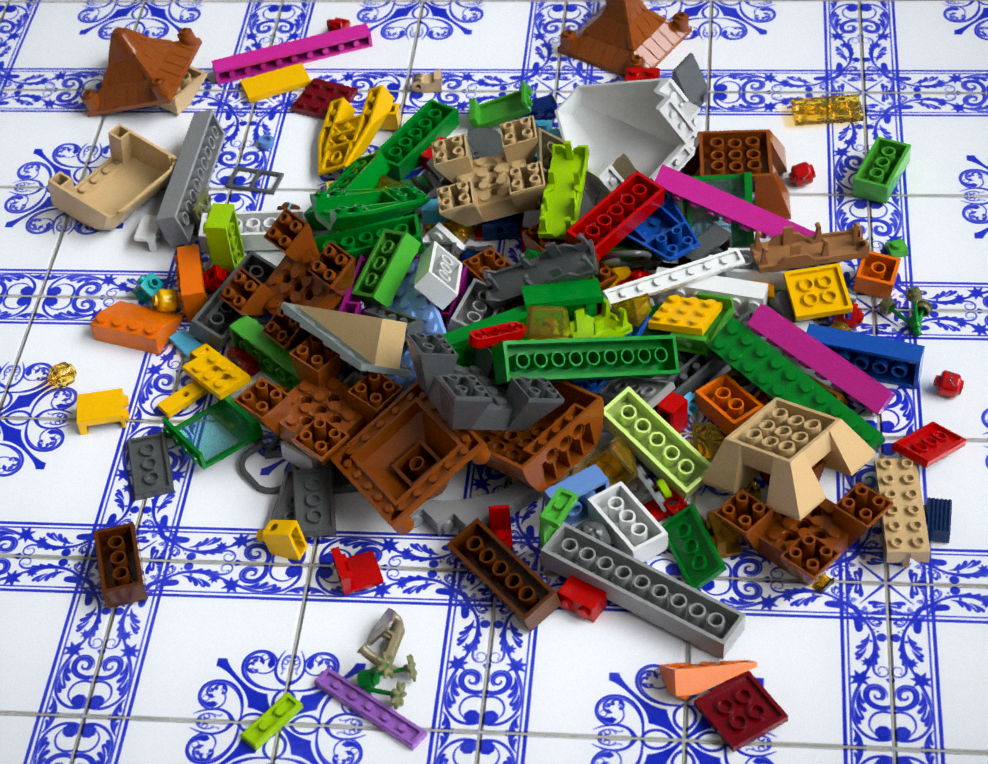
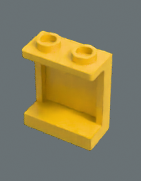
(102, 408)

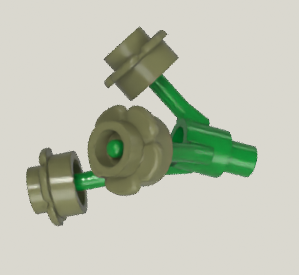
(920, 309)

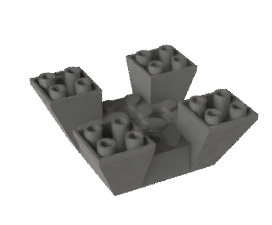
(470, 395)

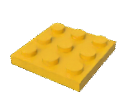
(818, 292)
(685, 315)

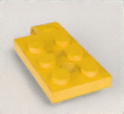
(202, 367)

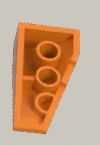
(689, 679)

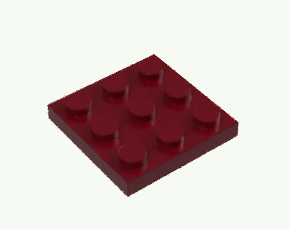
(318, 95)
(741, 711)

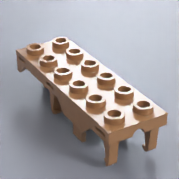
(796, 250)

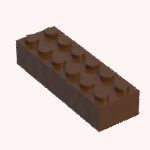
(504, 574)

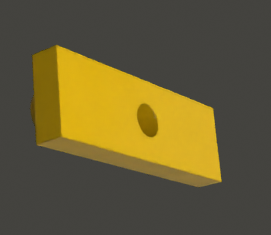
(182, 399)

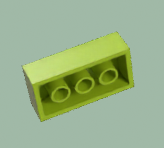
(224, 236)

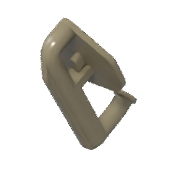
(382, 630)

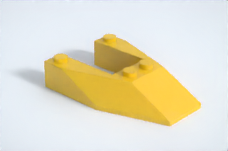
(349, 136)

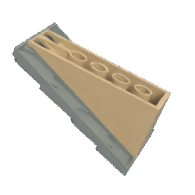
(361, 340)

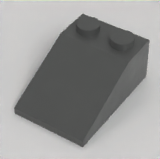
(691, 80)

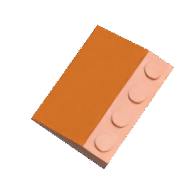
(135, 326)

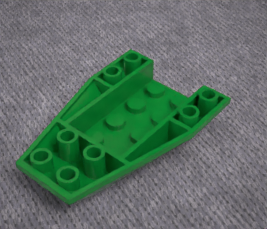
(364, 206)

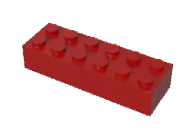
(618, 213)

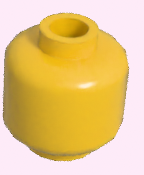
(166, 300)

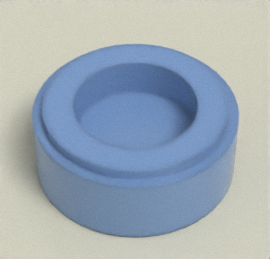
(265, 142)

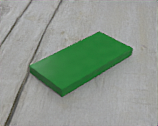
(563, 293)
(693, 547)

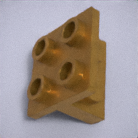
(723, 538)

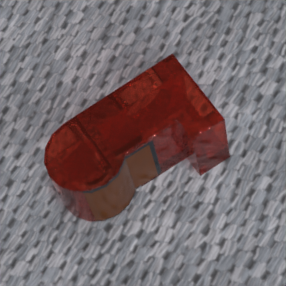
(243, 360)

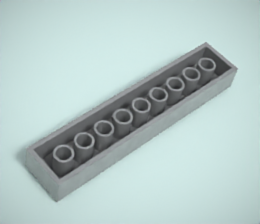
(189, 177)
(644, 590)

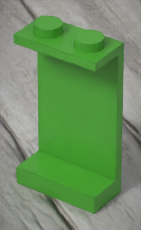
(555, 513)

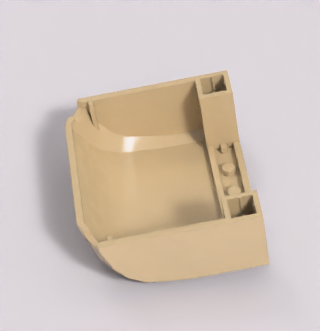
(118, 185)

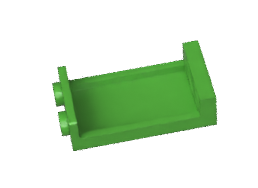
(501, 109)
(698, 344)

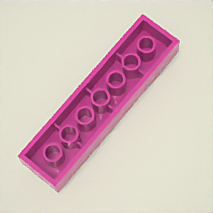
(821, 359)

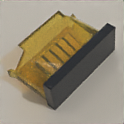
(822, 583)

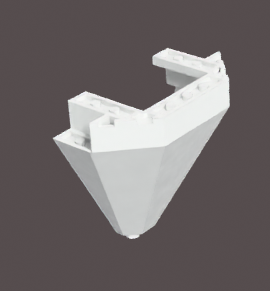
(635, 118)

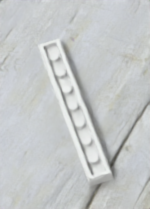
(676, 276)

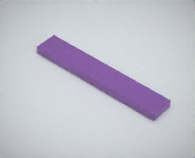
(370, 708)

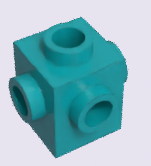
(147, 287)

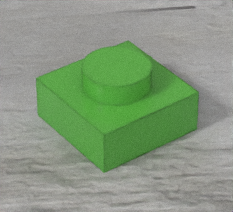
(896, 248)

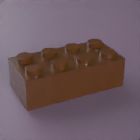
(120, 565)

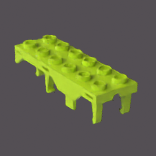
(564, 190)
(602, 325)

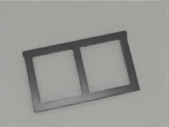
(258, 172)

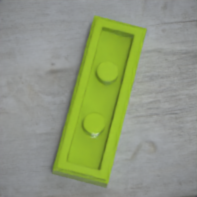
(271, 721)

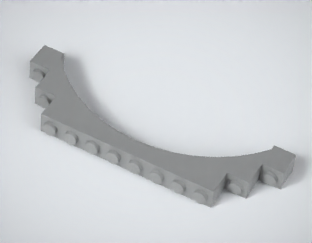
(447, 514)

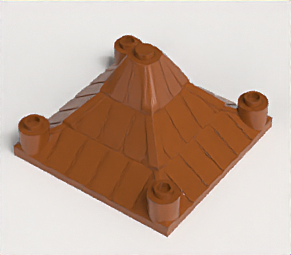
(625, 36)
(141, 71)
(407, 457)

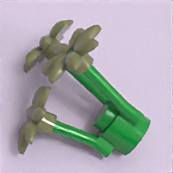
(370, 678)

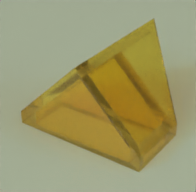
(636, 308)
(706, 439)

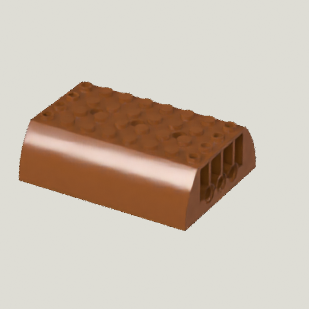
(550, 445)

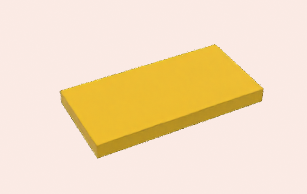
(275, 82)

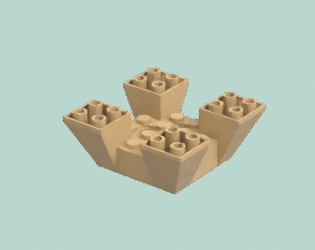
(491, 184)
(786, 444)

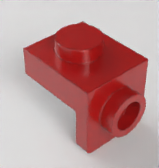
(337, 23)

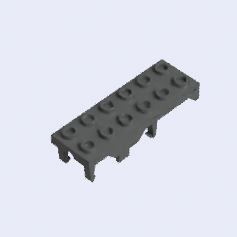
(435, 179)
(552, 265)

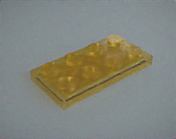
(826, 110)

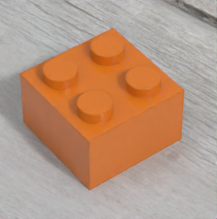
(877, 275)

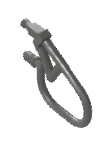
(612, 259)
(270, 453)

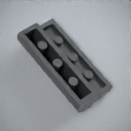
(413, 324)

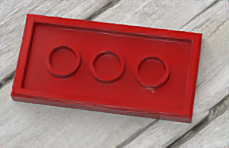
(929, 444)

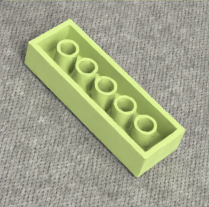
(655, 443)

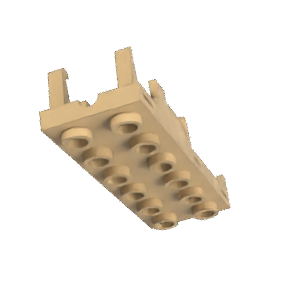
(905, 521)

